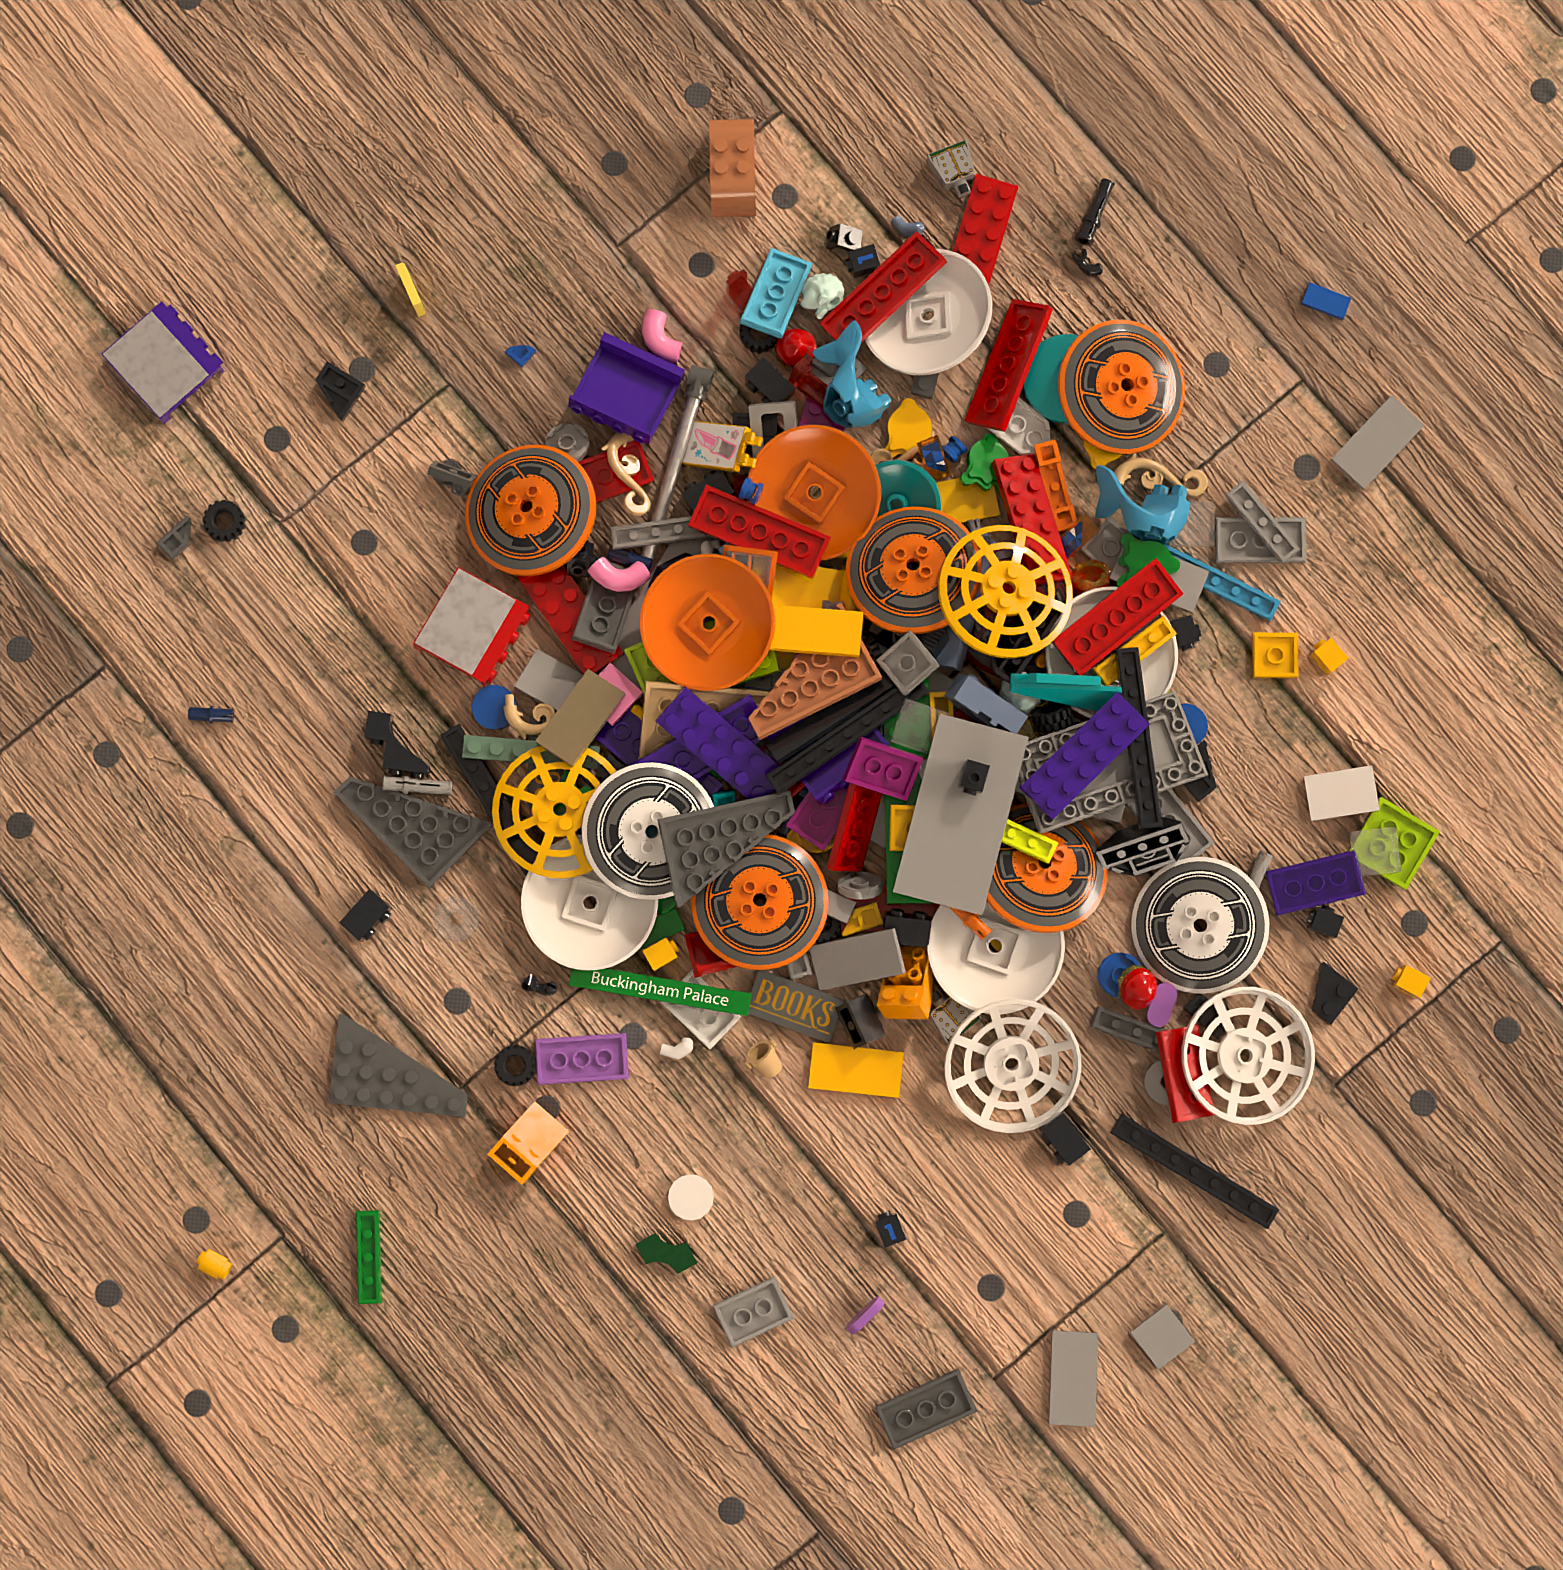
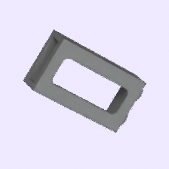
(786, 408)

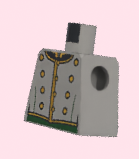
(953, 167)
(949, 1015)

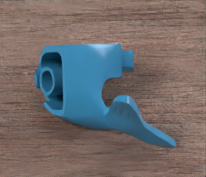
(849, 399)
(1156, 520)

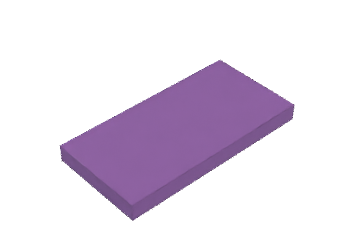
(581, 1059)

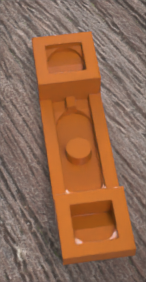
(1053, 478)

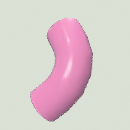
(656, 339)
(619, 579)

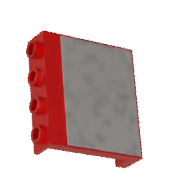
(472, 626)

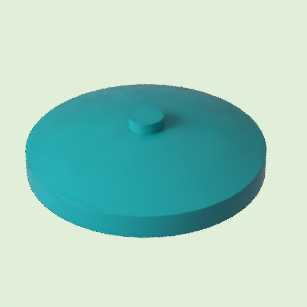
(1042, 378)
(906, 486)

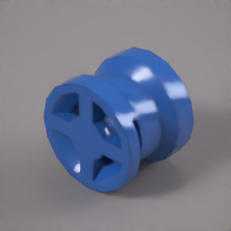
(954, 449)
(749, 489)

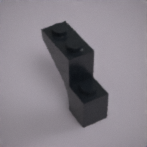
(396, 757)

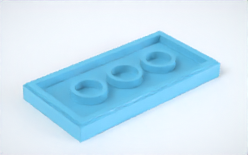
(776, 293)

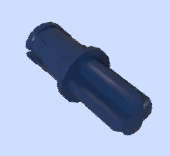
(628, 558)
(210, 714)

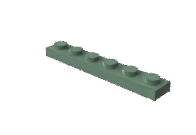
(510, 749)

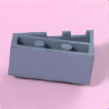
(984, 705)

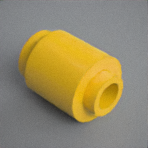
(214, 1264)

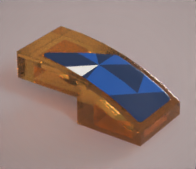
(933, 457)
(1078, 535)

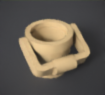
(763, 1059)

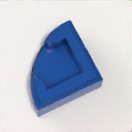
(520, 354)

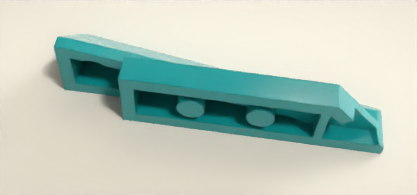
(1064, 689)

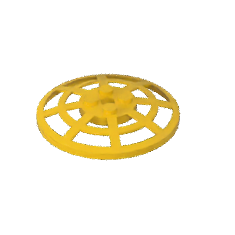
(1002, 602)
(543, 811)

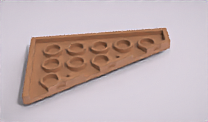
(812, 685)

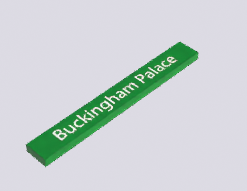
(663, 990)

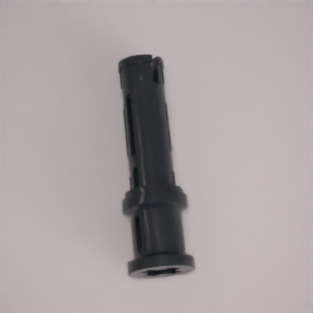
(1091, 221)

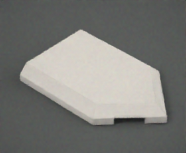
(1024, 429)

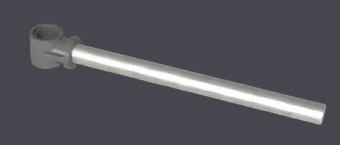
(698, 383)

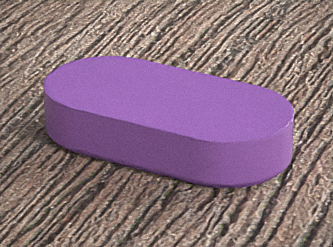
(1162, 1005)
(865, 1315)

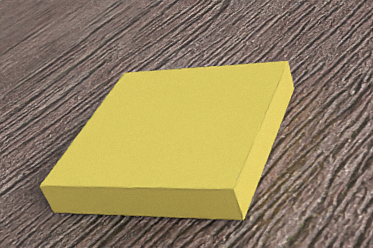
(410, 288)

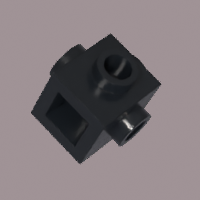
(582, 561)

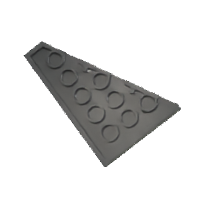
(417, 831)
(711, 839)
(380, 1076)

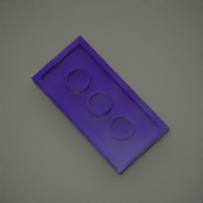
(1316, 882)

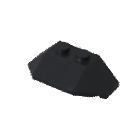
(1005, 666)
(1140, 851)

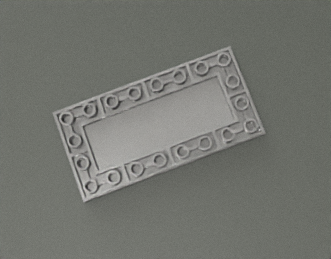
(1174, 758)
(957, 834)

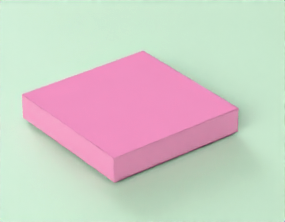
(633, 693)

